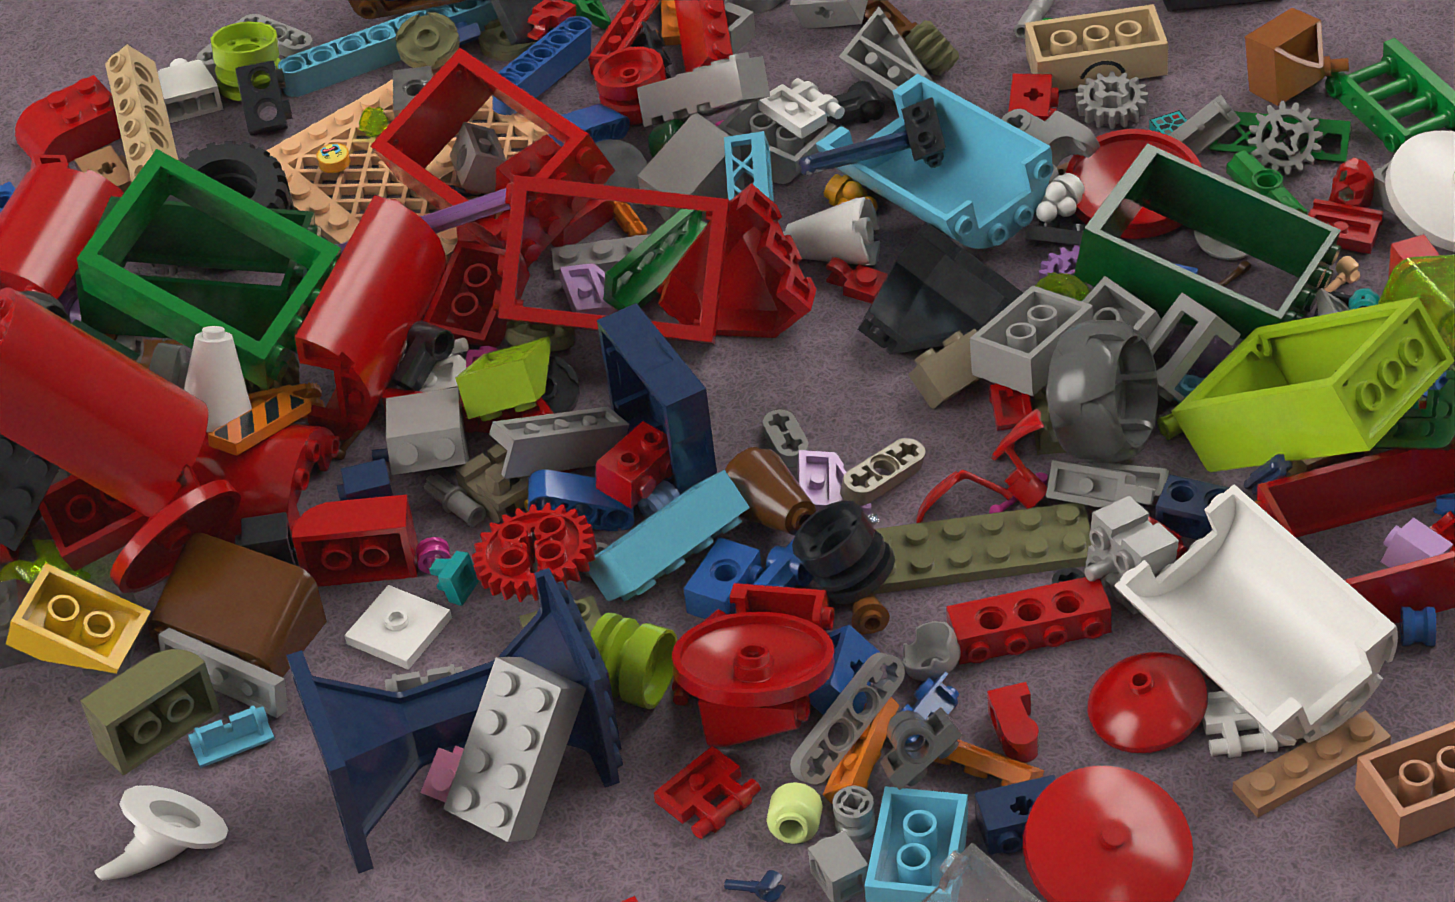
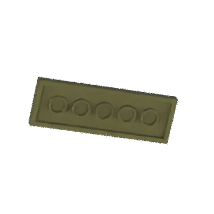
(987, 546)

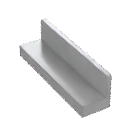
(557, 440)

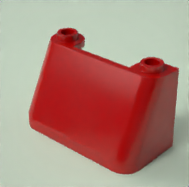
(736, 725)

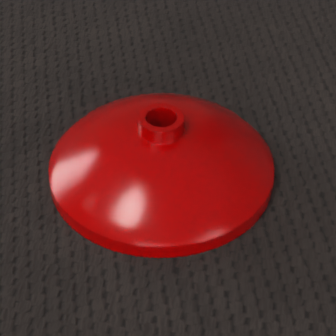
(1148, 702)

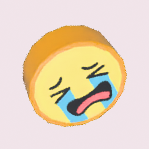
(333, 158)

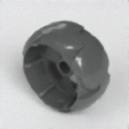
(1102, 391)

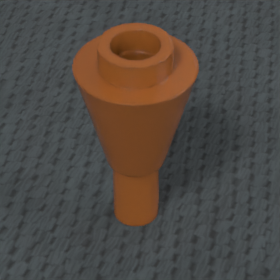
(869, 615)

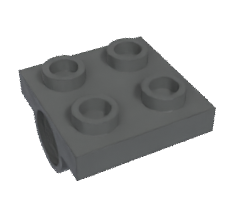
(908, 761)

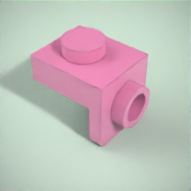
(442, 773)

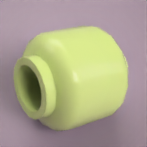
(794, 813)

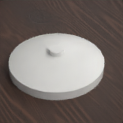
(1423, 186)

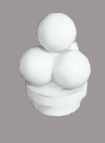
(1060, 197)

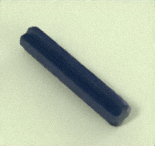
(1271, 470)

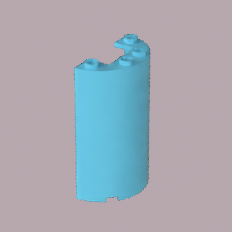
(986, 180)

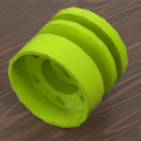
(242, 46)
(635, 658)

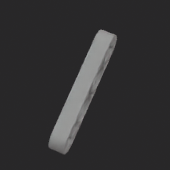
(851, 722)

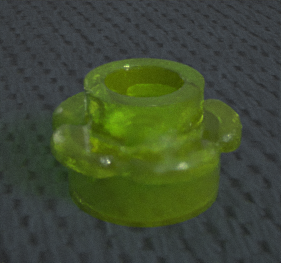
(373, 121)

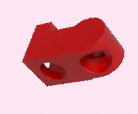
(1009, 715)

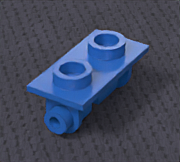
(930, 697)

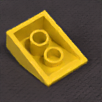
(75, 623)

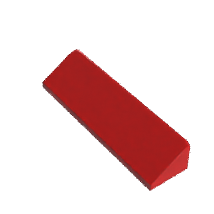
(622, 29)

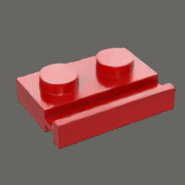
(1357, 224)

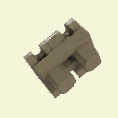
(487, 486)

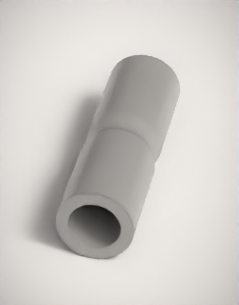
(1035, 12)

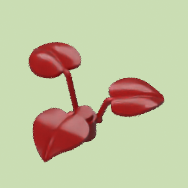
(1022, 481)

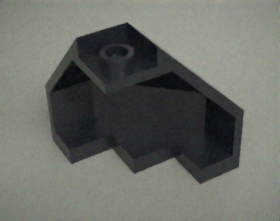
(933, 294)

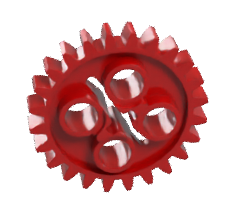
(507, 554)

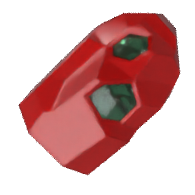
(1353, 184)

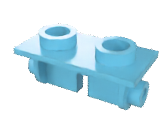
(222, 741)

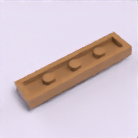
(1310, 764)

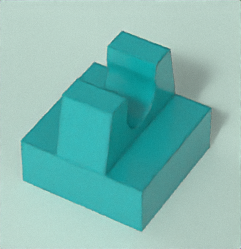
(455, 577)

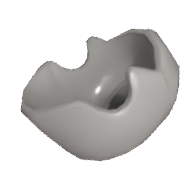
(931, 652)

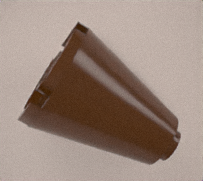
(769, 490)

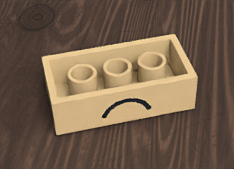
(1098, 43)

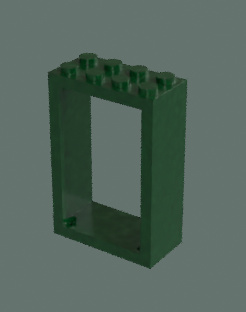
(1220, 212)
(194, 239)

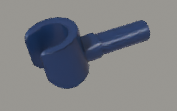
(767, 889)

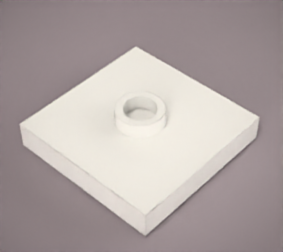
(398, 627)

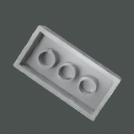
(514, 748)

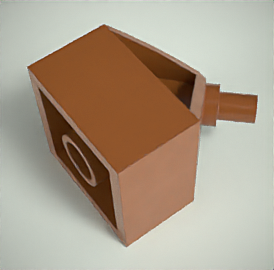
(1288, 56)

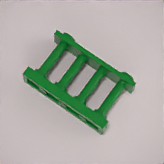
(1411, 77)

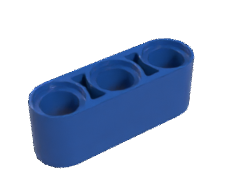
(599, 123)
(578, 493)

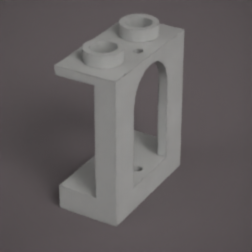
(1206, 328)

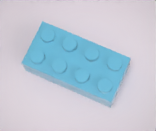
(668, 538)

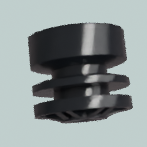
(843, 552)

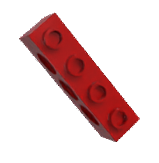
(1030, 619)

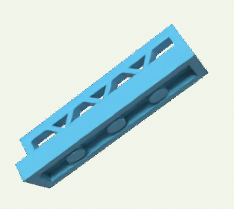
(759, 157)

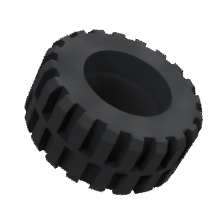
(244, 171)

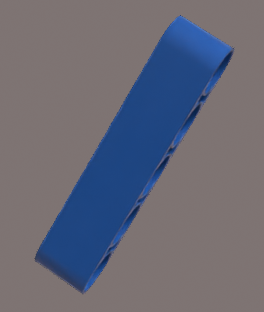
(548, 59)

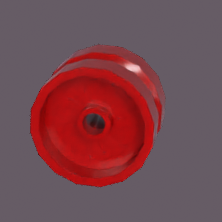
(622, 73)

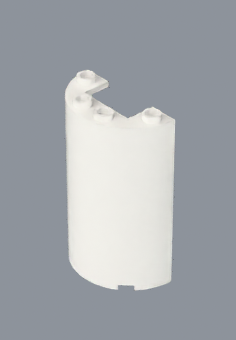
(1267, 622)

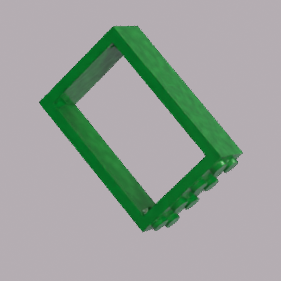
(166, 176)

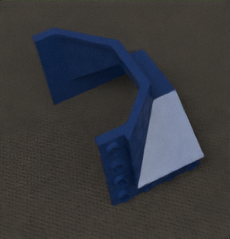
(382, 738)

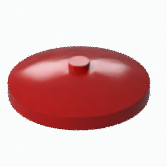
(1109, 164)
(157, 544)
(753, 659)
(1107, 839)

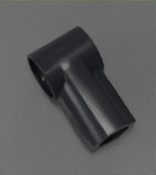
(859, 103)
(426, 346)

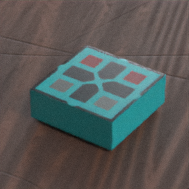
(1167, 123)

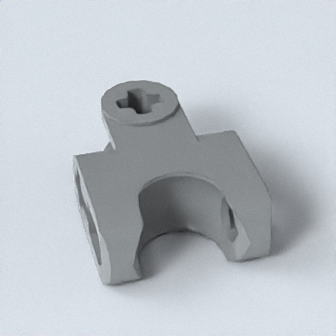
(1058, 131)

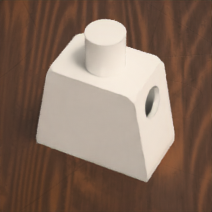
(188, 90)

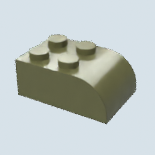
(150, 707)

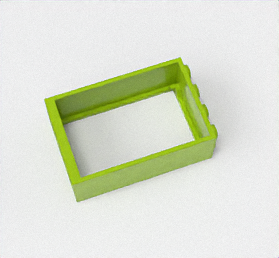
(1287, 399)

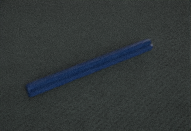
(854, 153)

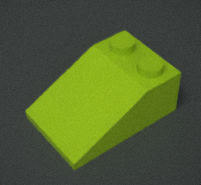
(505, 379)

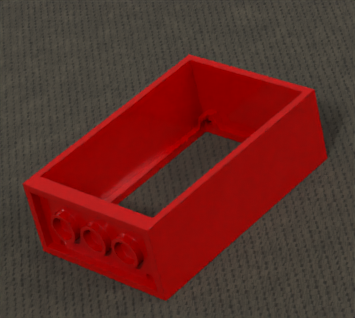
(437, 117)
(525, 189)
(1365, 491)

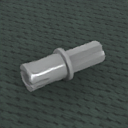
(454, 500)

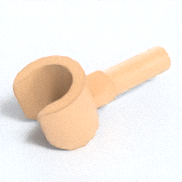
(1347, 272)

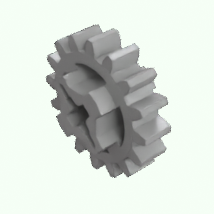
(1111, 100)
(1300, 131)

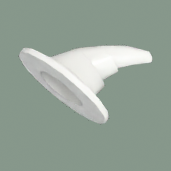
(164, 827)

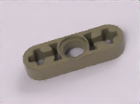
(877, 484)

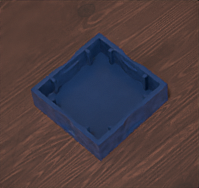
(658, 387)

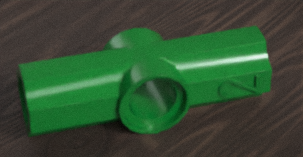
(1253, 175)

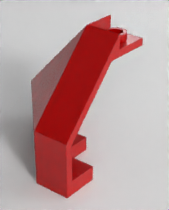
(761, 274)

